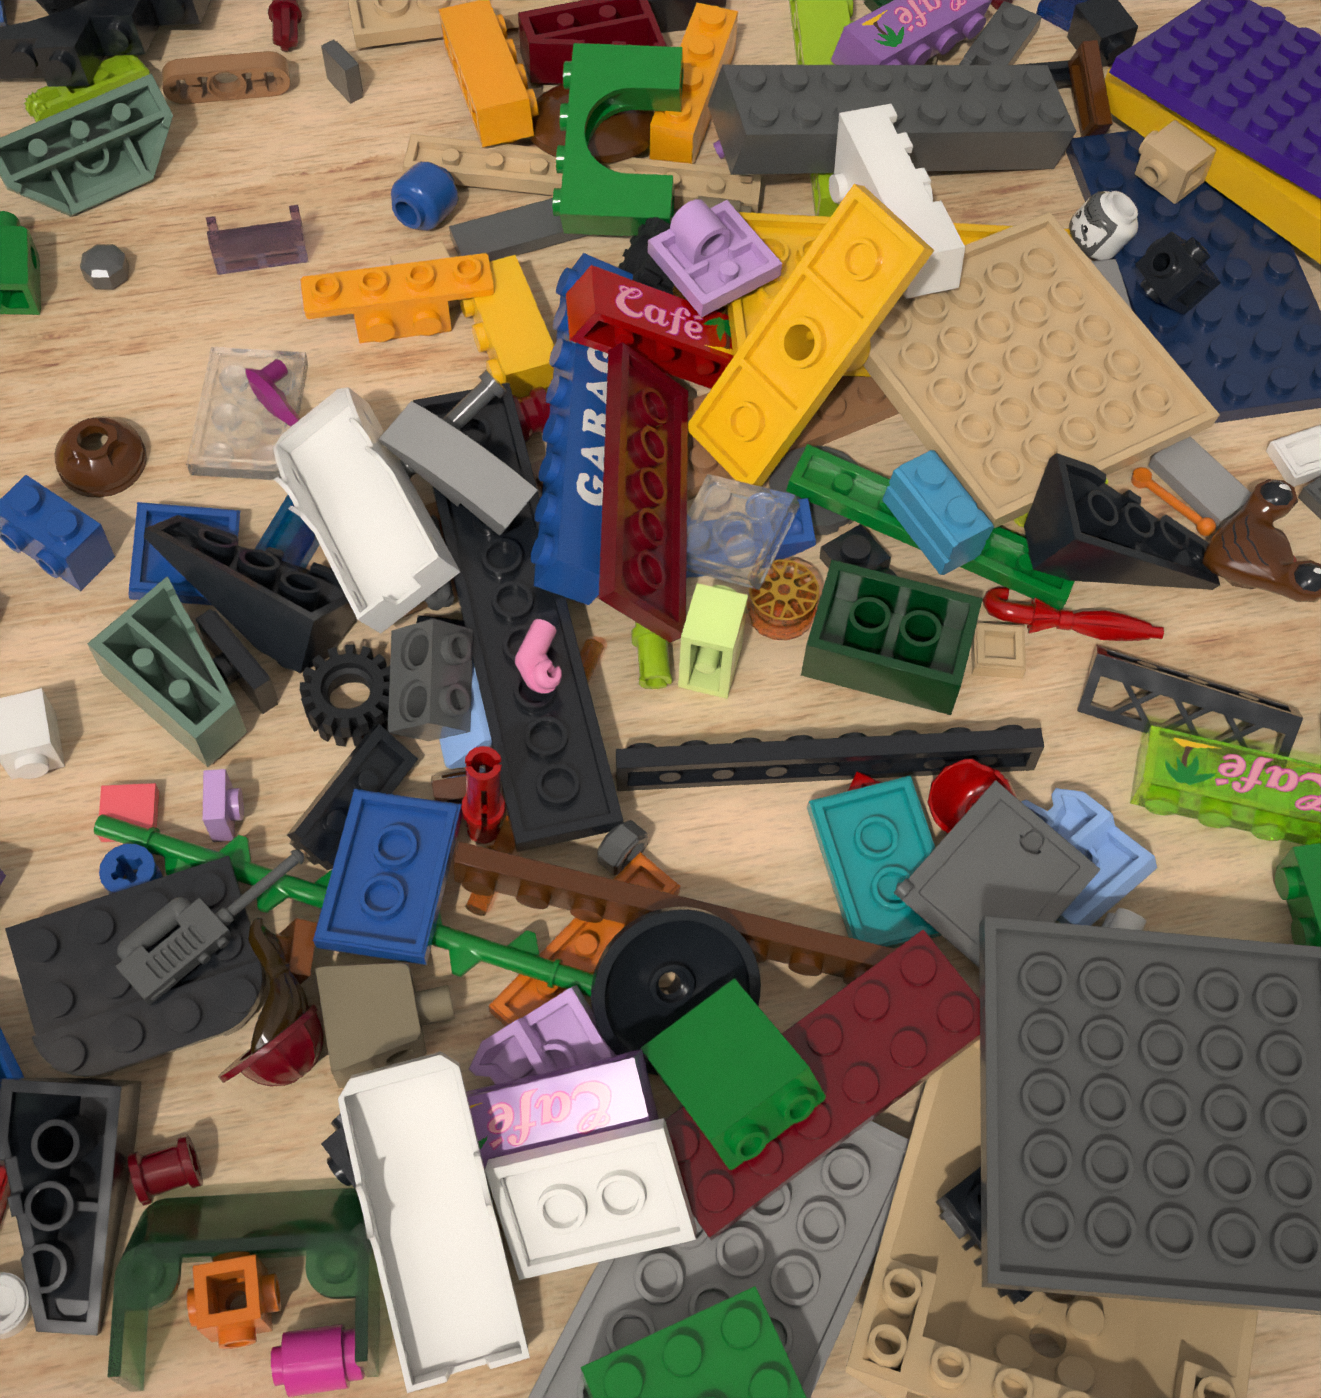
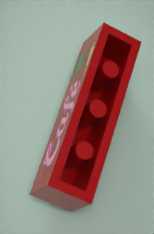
(655, 324)

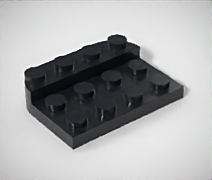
(86, 1010)

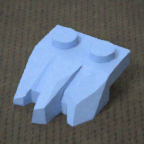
(1094, 834)

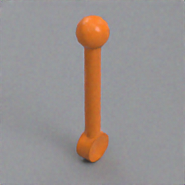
(1143, 479)

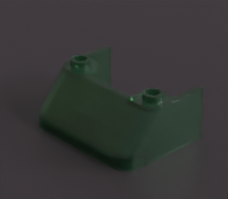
(179, 1230)

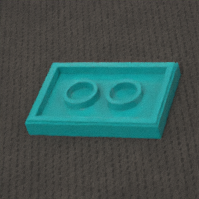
(869, 846)

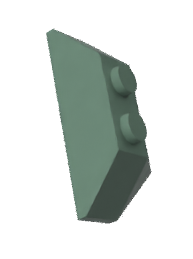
(89, 149)

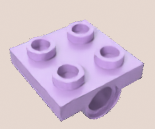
(713, 255)

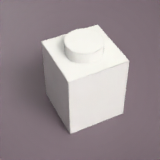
(29, 735)

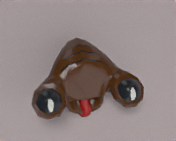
(1257, 554)

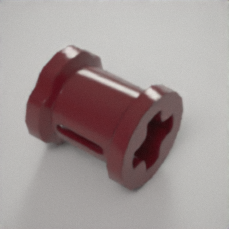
(165, 1170)

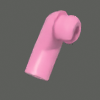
(533, 661)

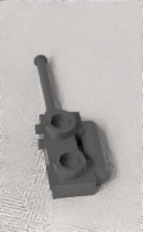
(193, 943)

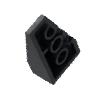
(270, 602)
(68, 1187)

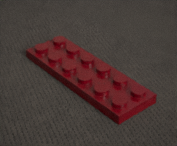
(644, 495)
(866, 1054)

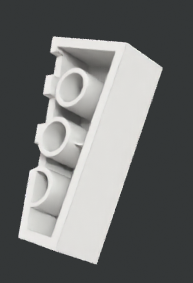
(878, 158)

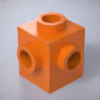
(218, 1285)

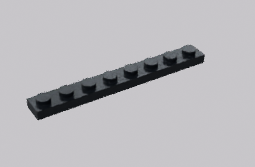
(811, 759)

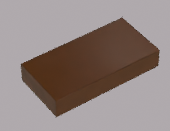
(1090, 89)

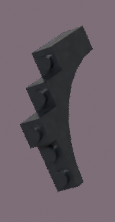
(73, 42)

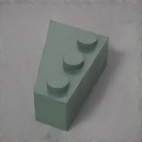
(169, 673)

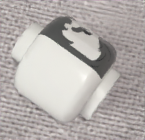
(1104, 224)

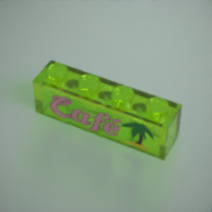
(1228, 786)

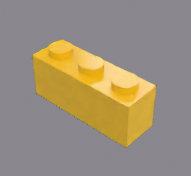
(511, 330)

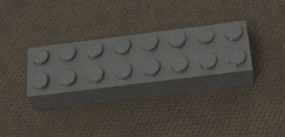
(953, 114)

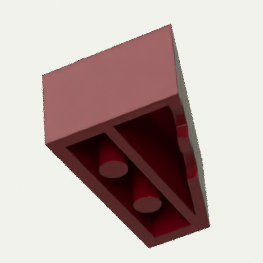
(550, 31)

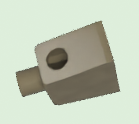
(376, 1016)

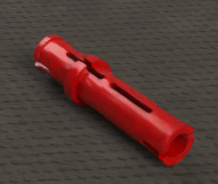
(494, 805)

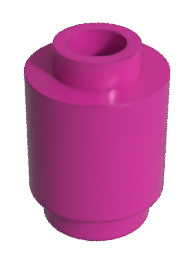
(315, 1360)

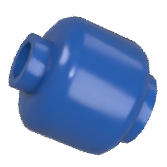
(424, 196)

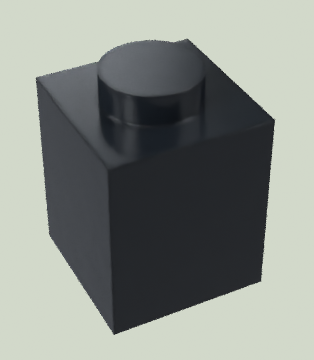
(1103, 22)

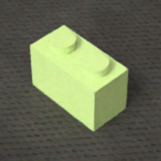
(712, 640)

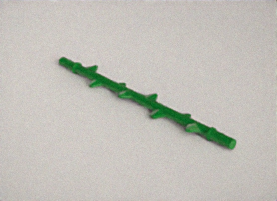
(464, 948)

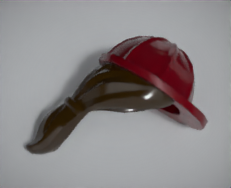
(287, 1029)

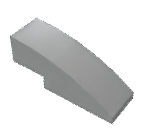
(458, 466)

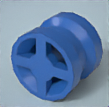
(122, 862)

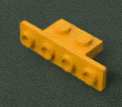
(398, 297)

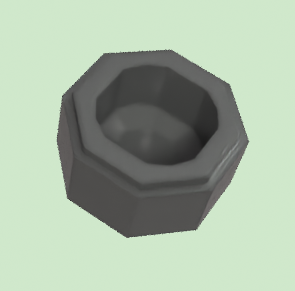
(104, 266)
(621, 846)

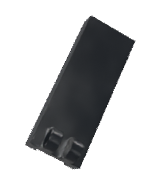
(373, 766)

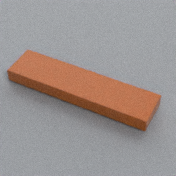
(577, 945)

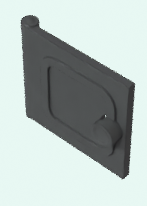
(995, 865)

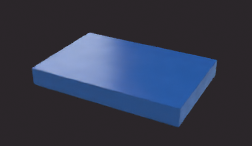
(389, 877)

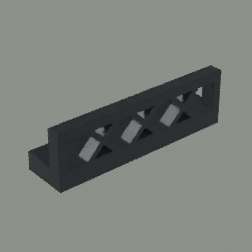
(1189, 689)

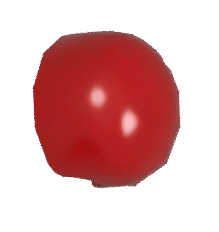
(959, 789)

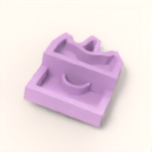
(545, 1040)

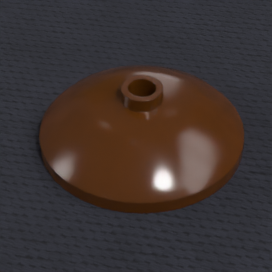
(613, 141)

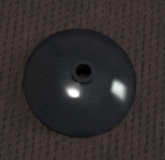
(681, 940)

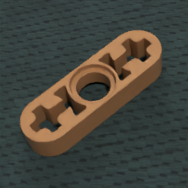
(213, 90)

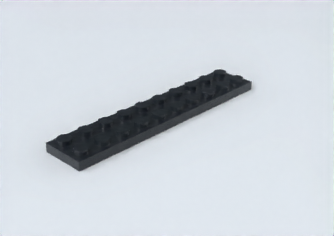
(548, 742)

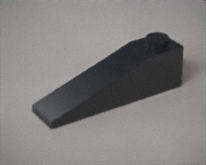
(1101, 536)

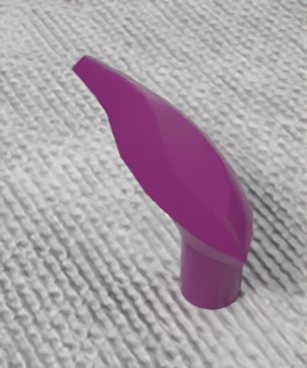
(271, 397)

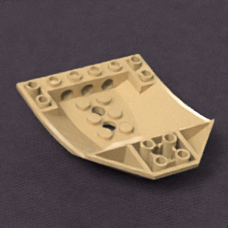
(943, 1335)

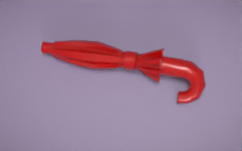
(1095, 624)

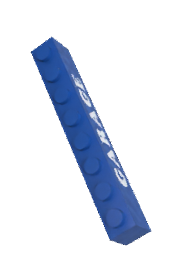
(574, 459)

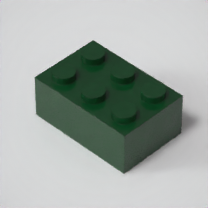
(891, 637)

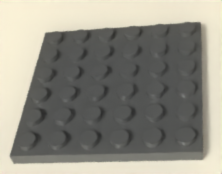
(1150, 1115)

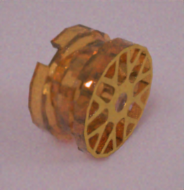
(795, 595)

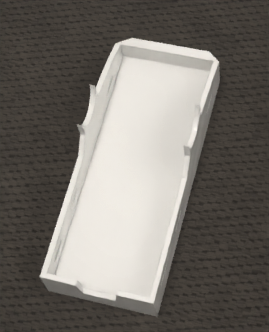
(362, 510)
(431, 1220)

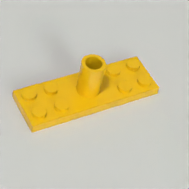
(809, 336)

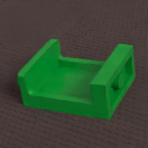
(734, 1074)

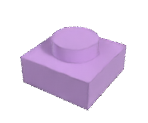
(221, 805)

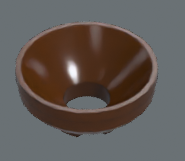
(102, 470)

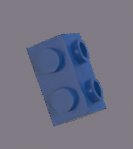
(53, 533)

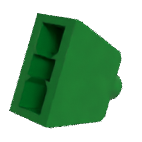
(18, 269)

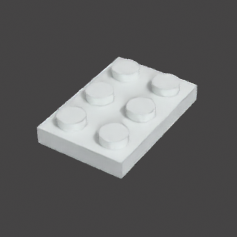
(591, 1199)

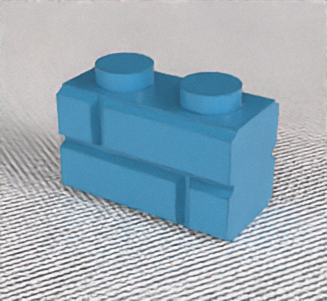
(937, 512)

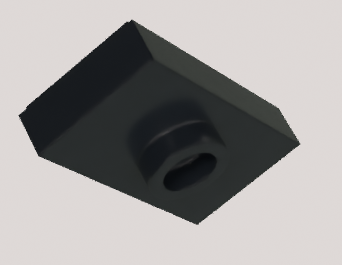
(236, 662)

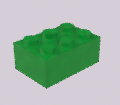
(712, 1354)

